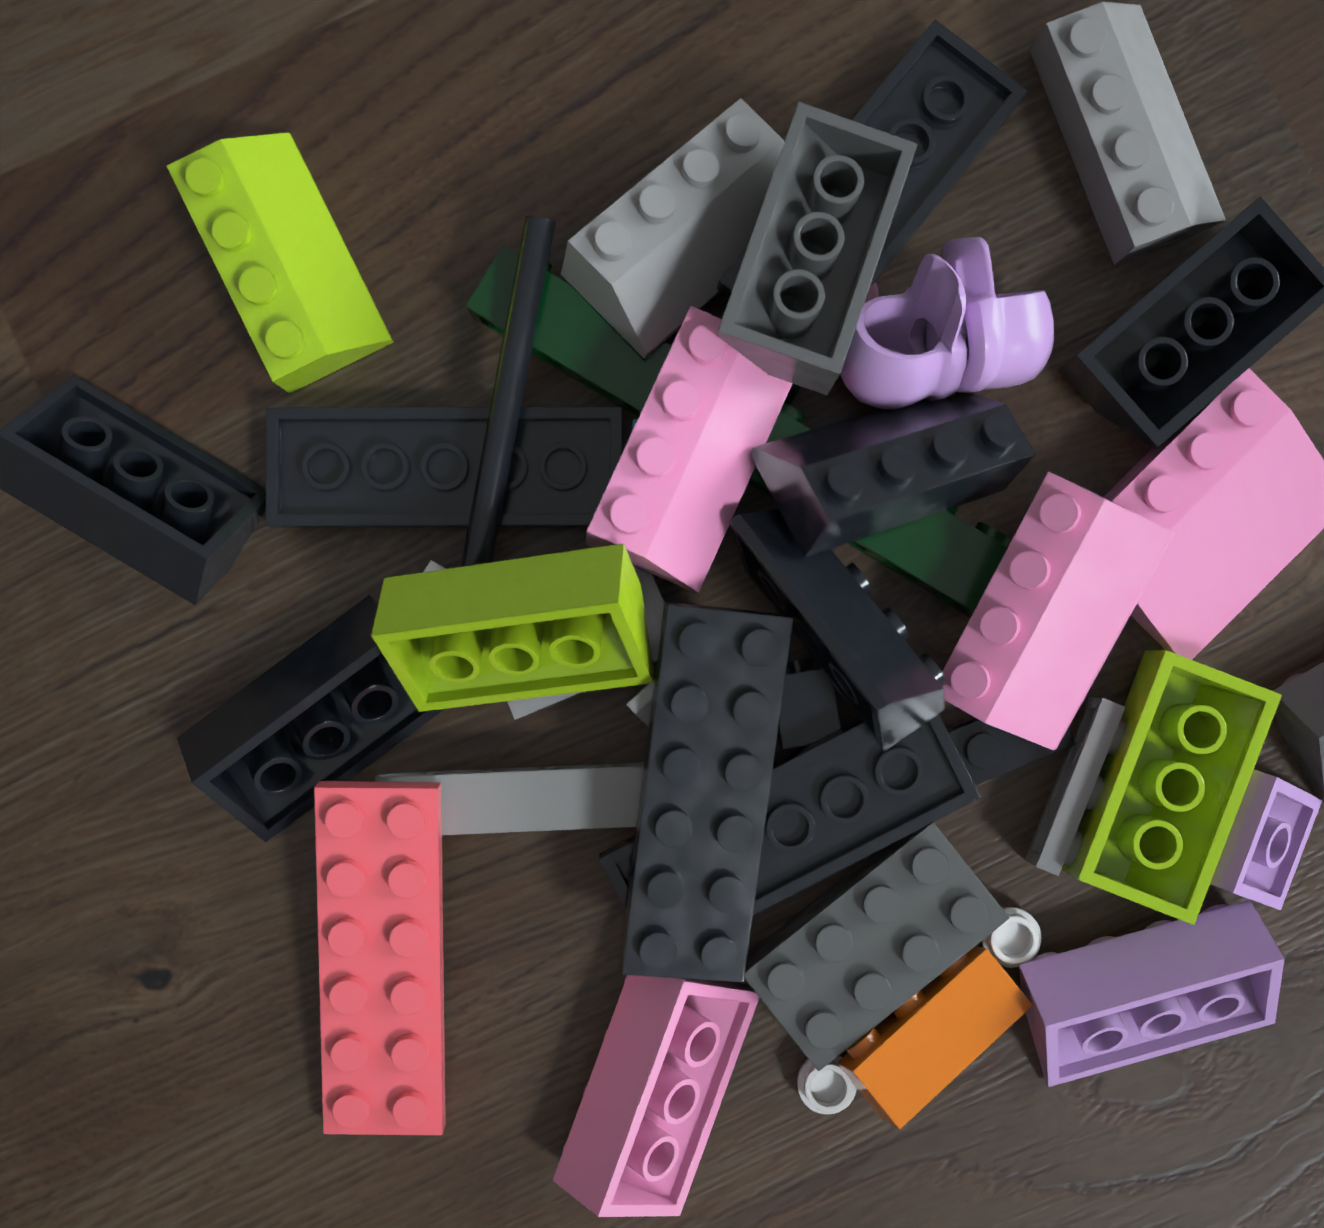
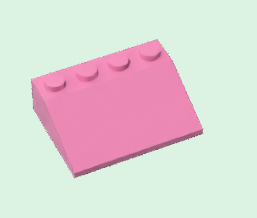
(1242, 503)

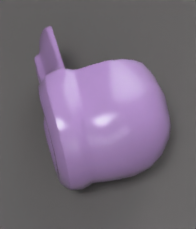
(1005, 332)
(888, 350)

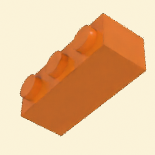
(934, 1036)

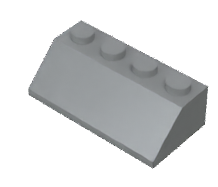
(1125, 129)
(676, 230)

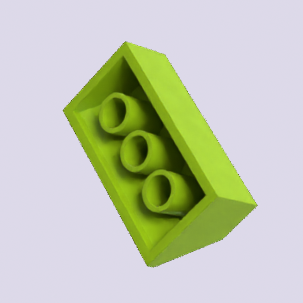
(280, 256)
(516, 629)
(1173, 784)

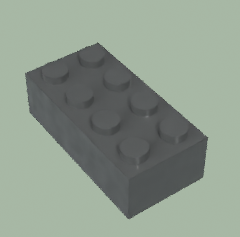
(871, 943)

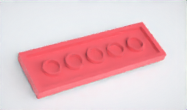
(381, 957)

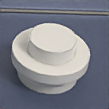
(1015, 940)
(825, 1090)

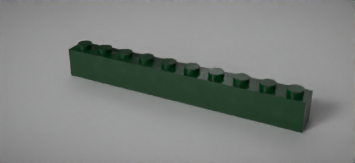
(570, 335)

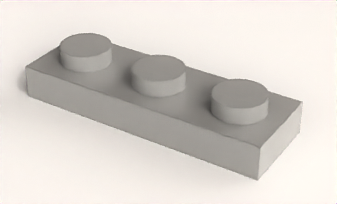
(1076, 786)

